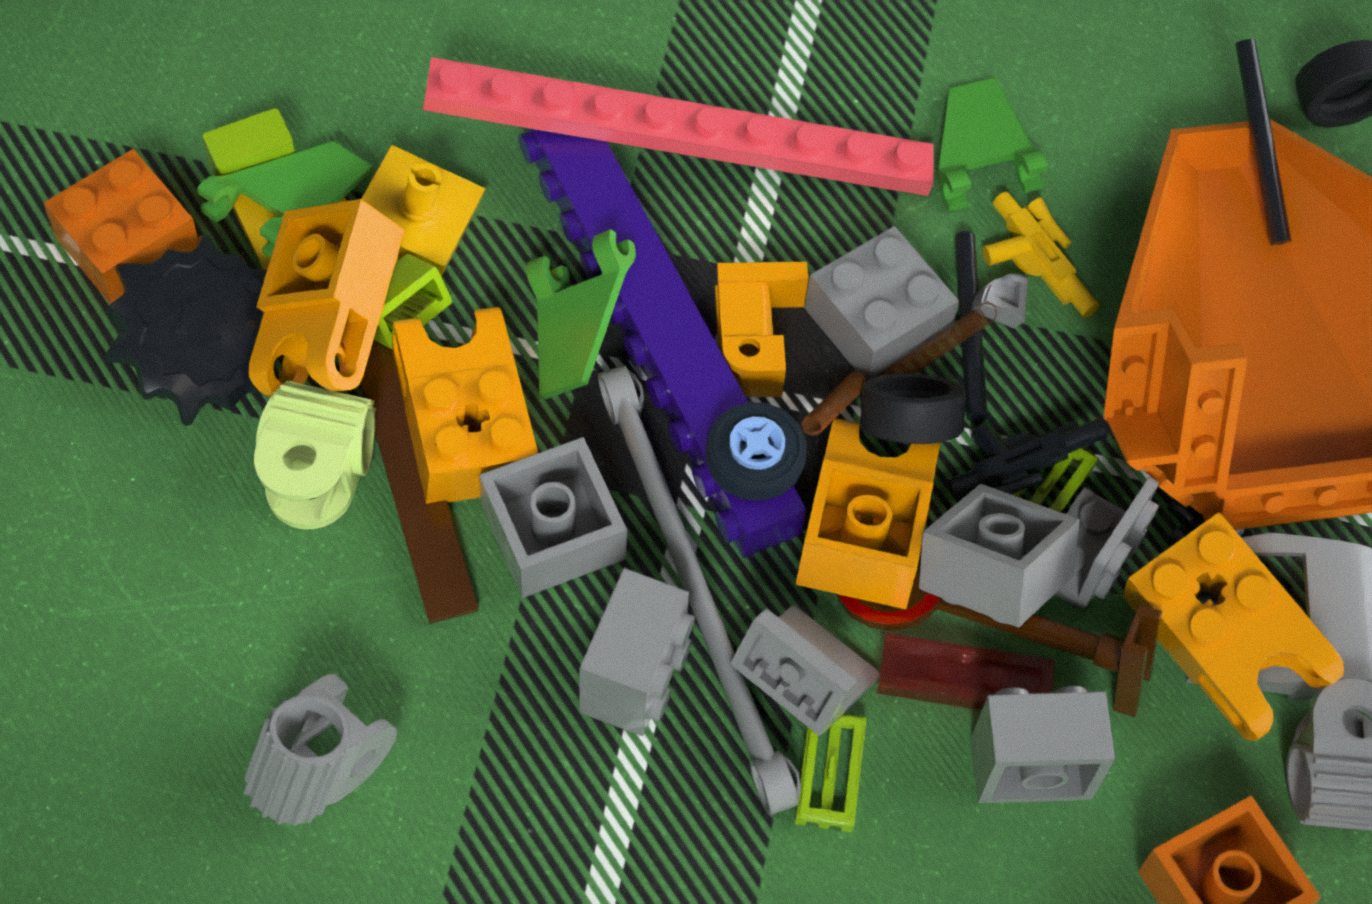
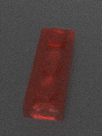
(956, 672)

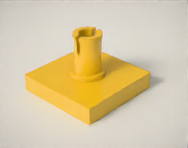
(426, 203)

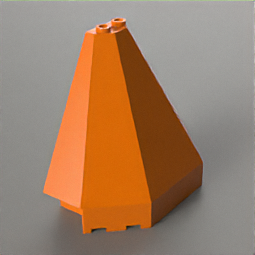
(1246, 358)

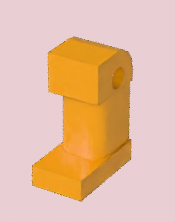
(745, 320)

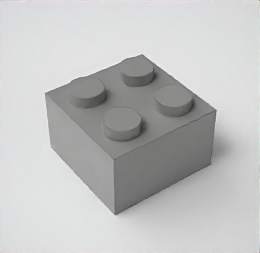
(880, 303)
(553, 517)
(998, 555)
(635, 653)
(1042, 746)

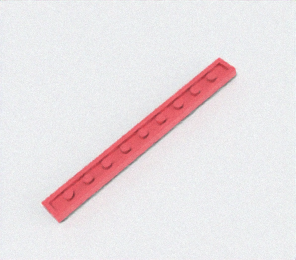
(678, 126)

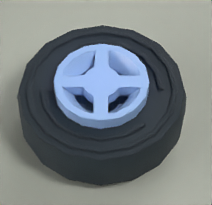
(755, 431)

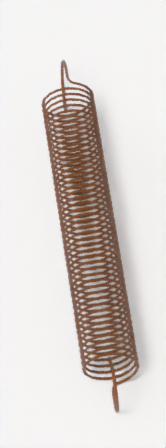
(941, 351)
(820, 412)

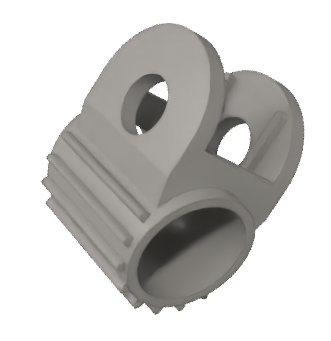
(1333, 759)
(289, 778)

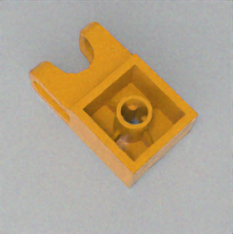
(324, 295)
(461, 405)
(867, 519)
(1240, 636)

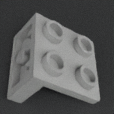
(1105, 541)
(803, 667)

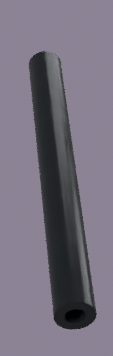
(1263, 142)
(972, 347)

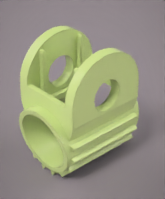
(310, 448)

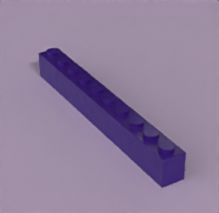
(659, 324)

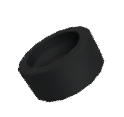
(1337, 85)
(912, 408)

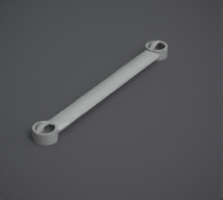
(767, 767)

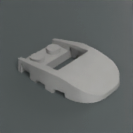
(1336, 602)

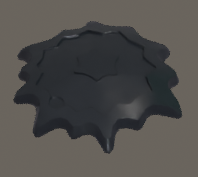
(189, 326)

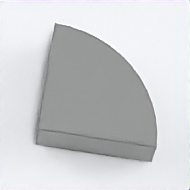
(1008, 297)

